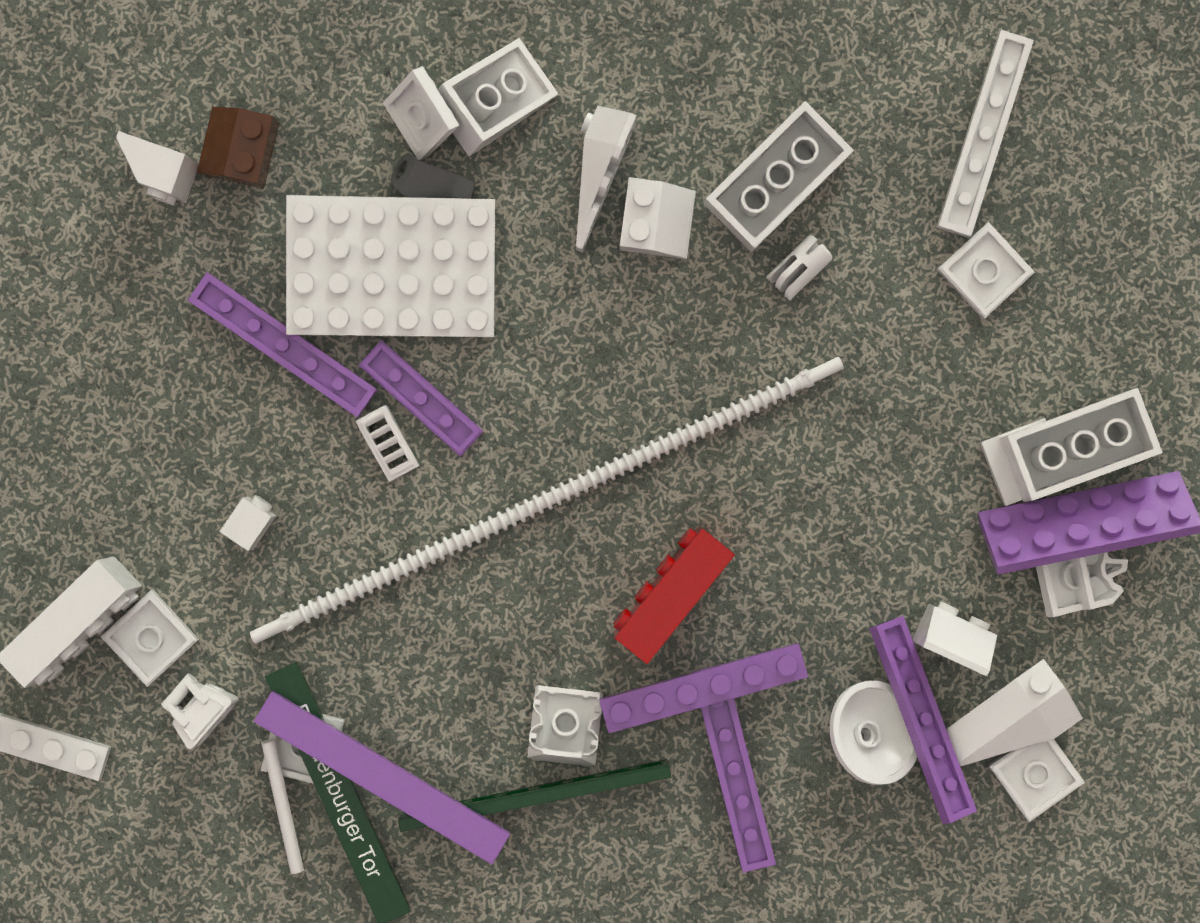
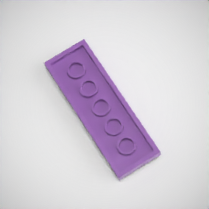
(1089, 522)

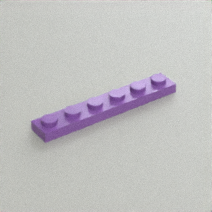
(288, 350)
(703, 687)
(923, 720)
(738, 785)

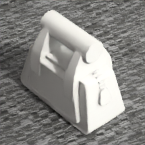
(202, 712)

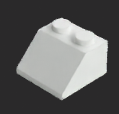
(159, 169)
(657, 218)
(956, 638)

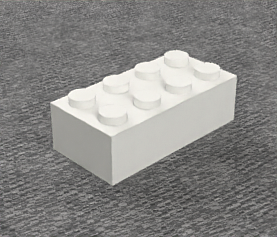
(778, 176)
(1081, 445)
(69, 622)

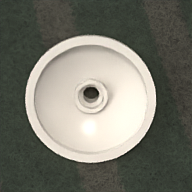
(886, 749)

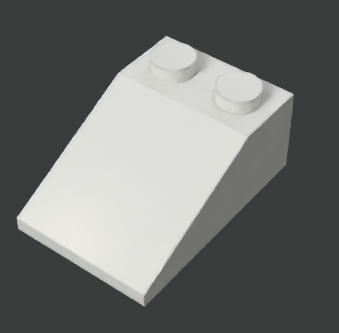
(496, 95)

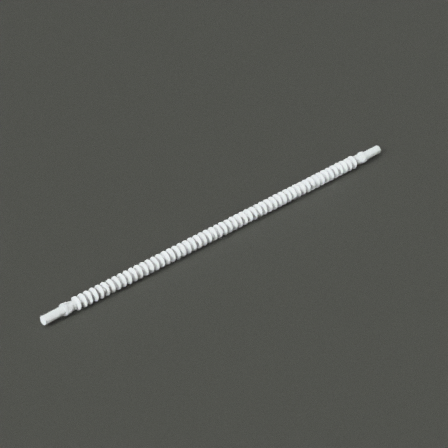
(289, 620)

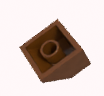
(238, 146)

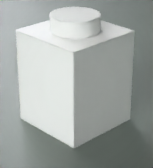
(249, 522)

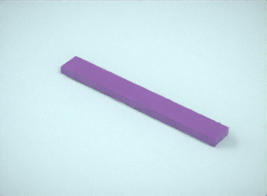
(382, 777)

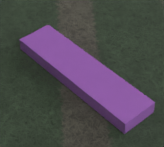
(421, 398)

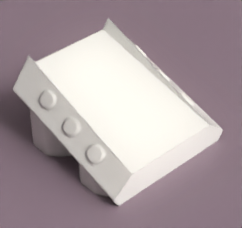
(565, 726)

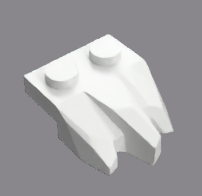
(1080, 583)

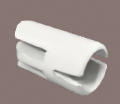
(800, 267)

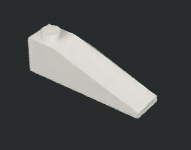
(604, 145)
(1017, 716)

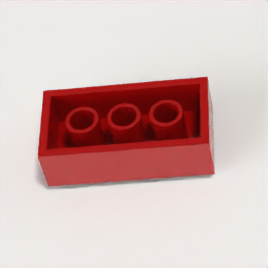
(673, 593)

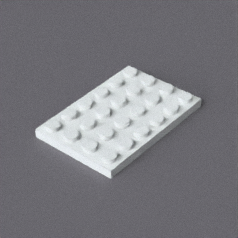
(390, 266)

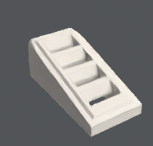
(375, 416)

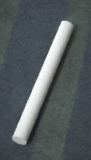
(282, 806)

